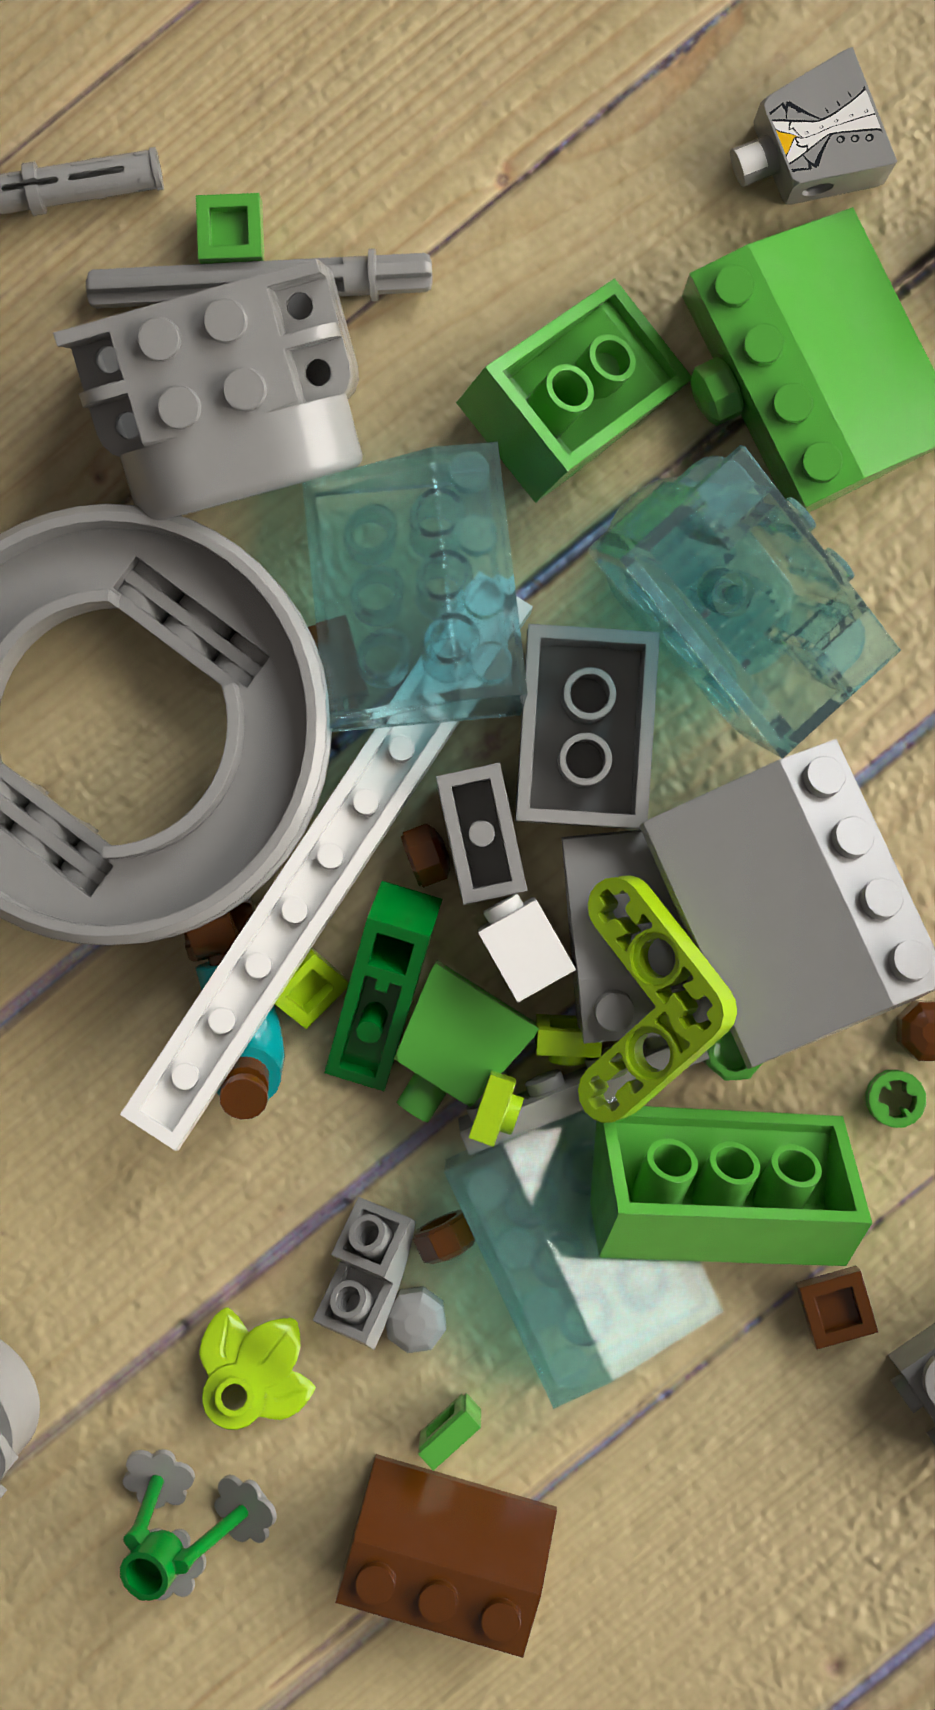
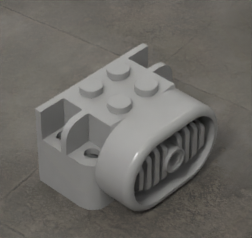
(223, 389)

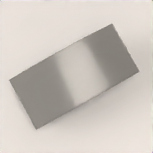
(370, 1270)

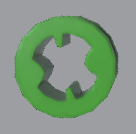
(910, 1085)

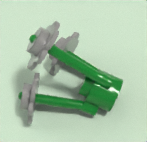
(165, 1560)

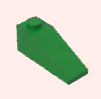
(382, 985)

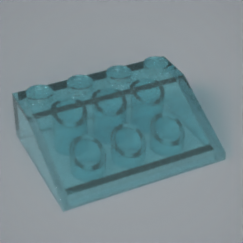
(415, 590)
(574, 1311)

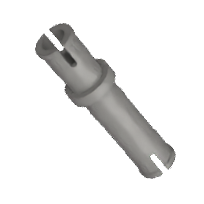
(79, 181)

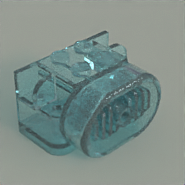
(743, 598)

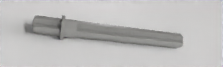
(352, 274)

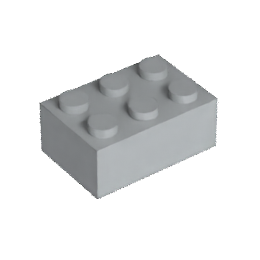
(587, 726)

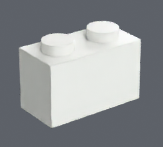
(524, 946)

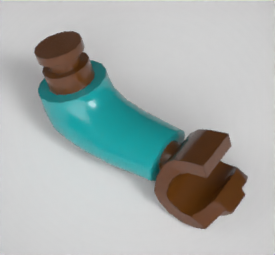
(260, 1066)

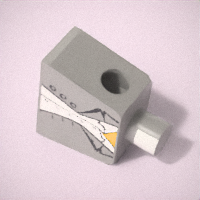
(818, 136)

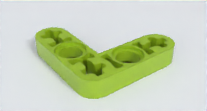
(673, 1011)

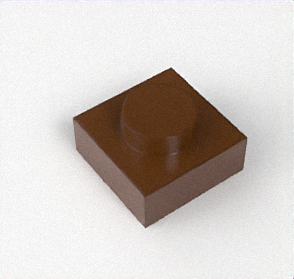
(836, 1307)

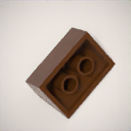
(448, 1556)

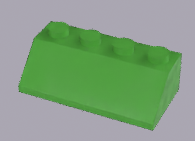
(727, 1188)

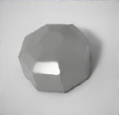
(416, 1320)

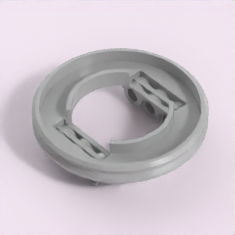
(235, 627)

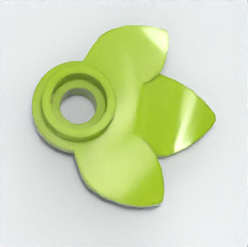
(256, 1361)

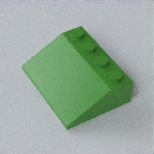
(820, 357)

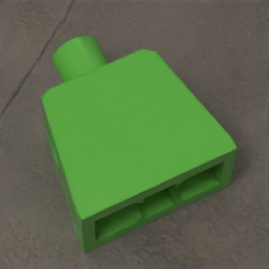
(457, 1041)

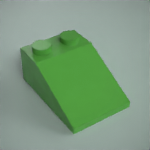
(573, 389)

